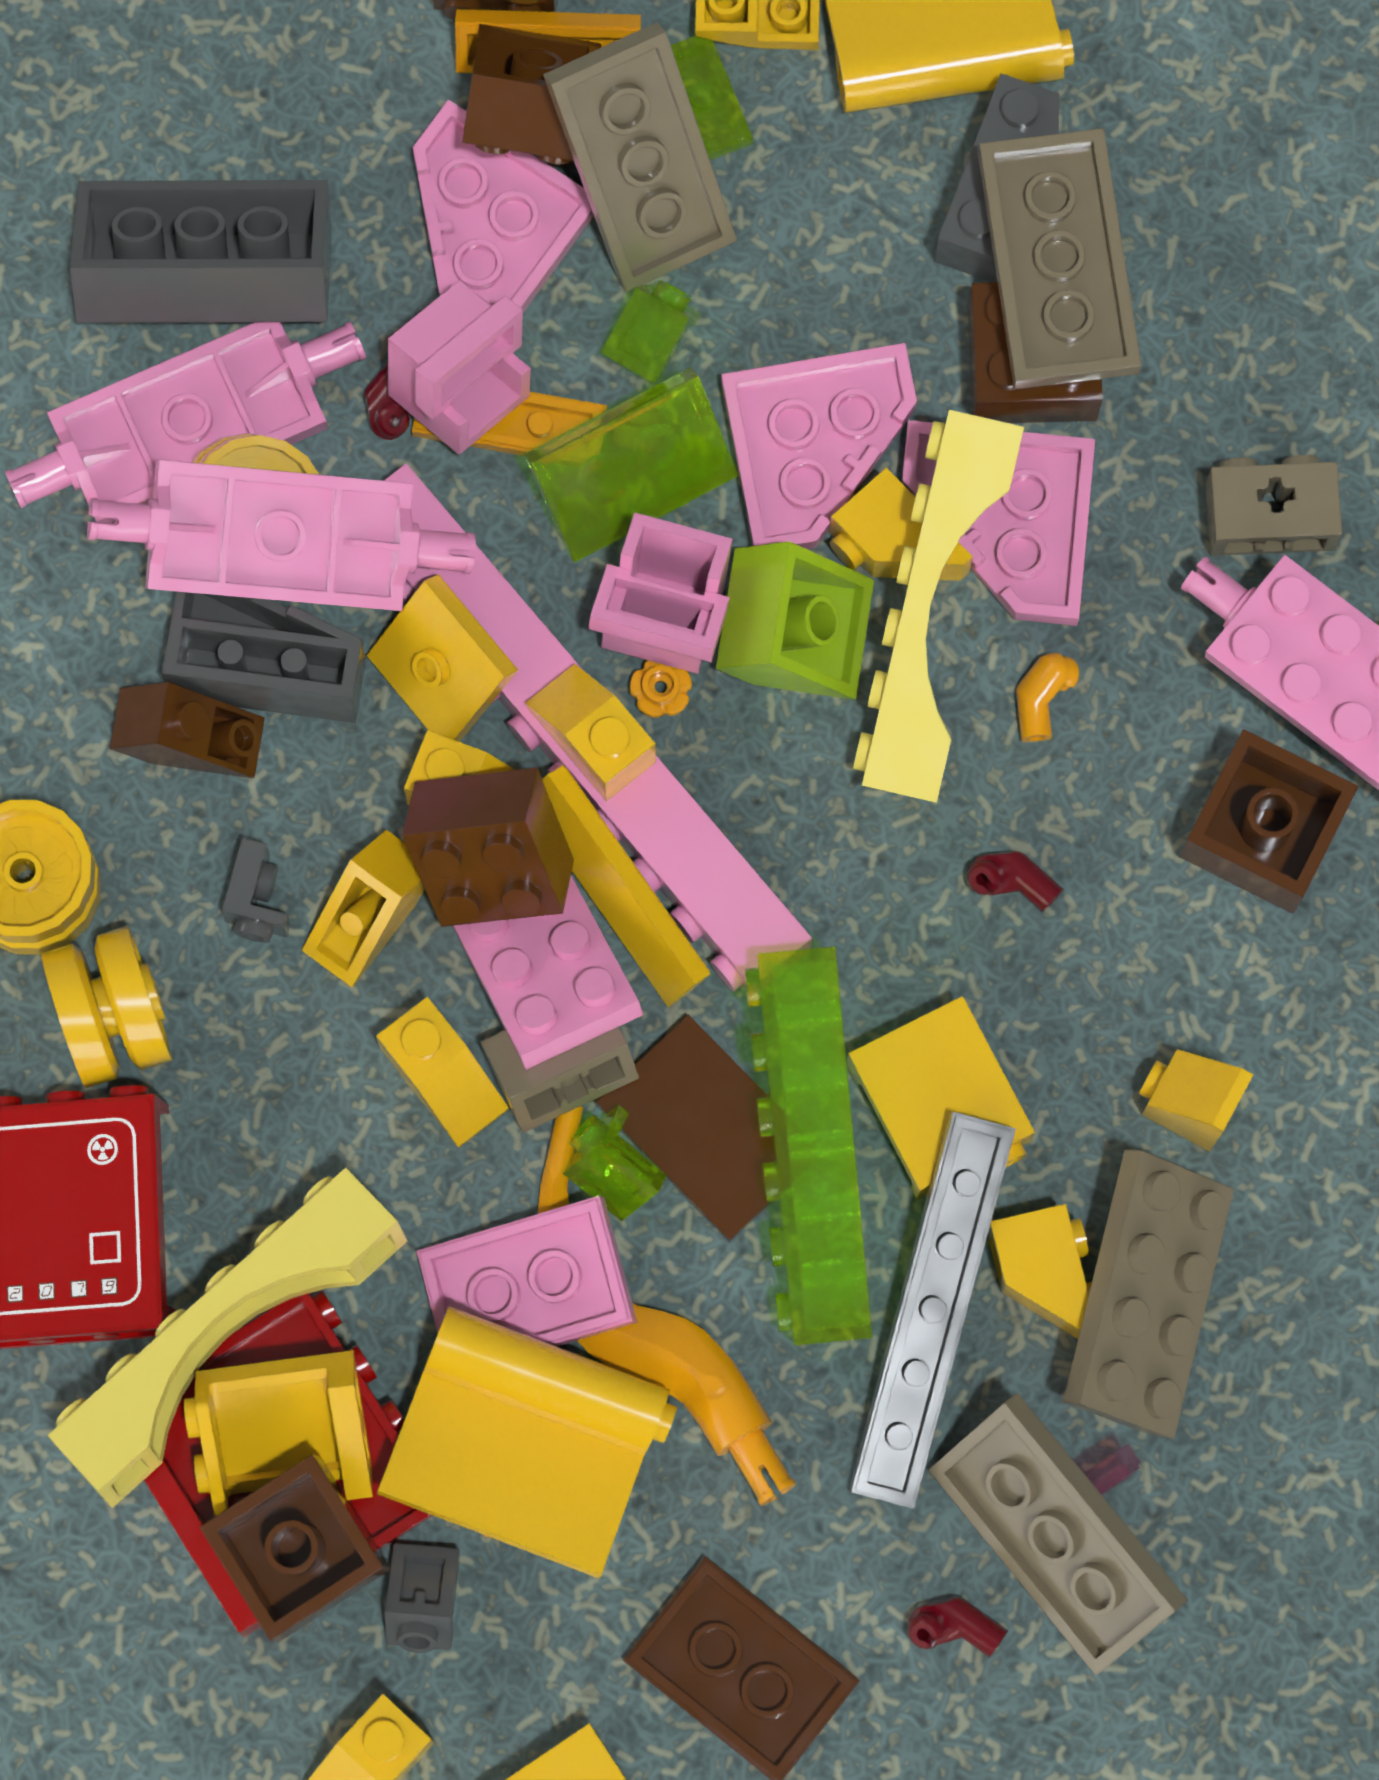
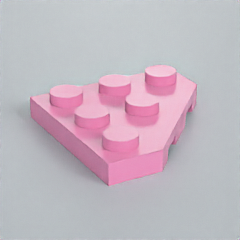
(494, 216)
(813, 435)
(1034, 536)

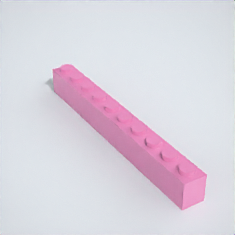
(653, 815)

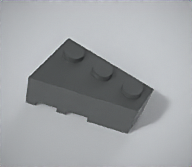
(1013, 113)
(264, 657)

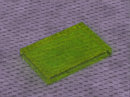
(631, 459)

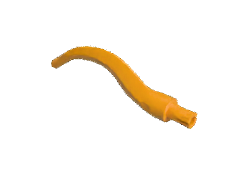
(678, 1356)

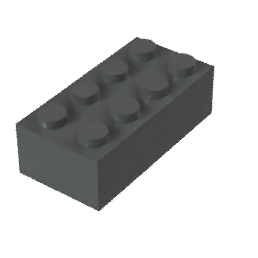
(201, 251)

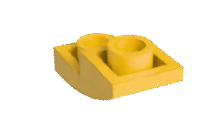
(760, 23)

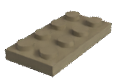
(640, 156)
(1059, 259)
(1148, 1294)
(1057, 1534)

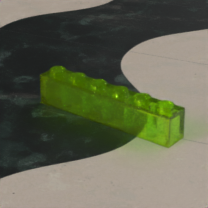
(812, 1146)

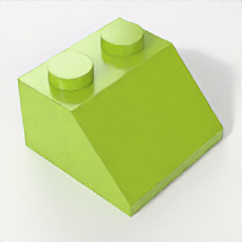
(795, 621)

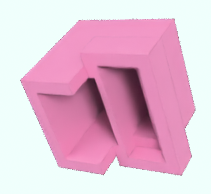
(459, 366)
(665, 594)

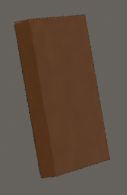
(699, 1126)
(741, 1670)

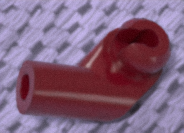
(384, 414)
(1013, 873)
(952, 1620)

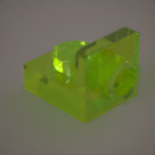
(651, 329)
(611, 1166)

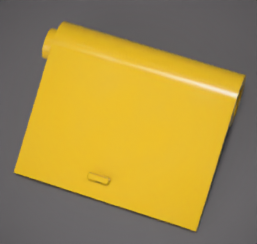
(941, 48)
(525, 1441)

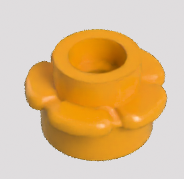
(655, 703)

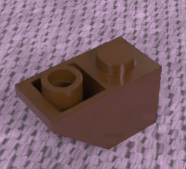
(186, 730)

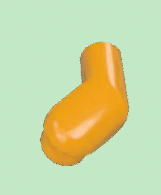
(1038, 688)

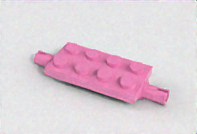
(175, 409)
(280, 535)
(1300, 656)

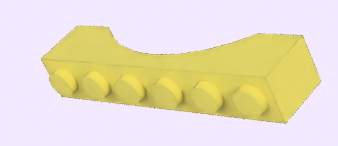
(970, 475)
(125, 1424)

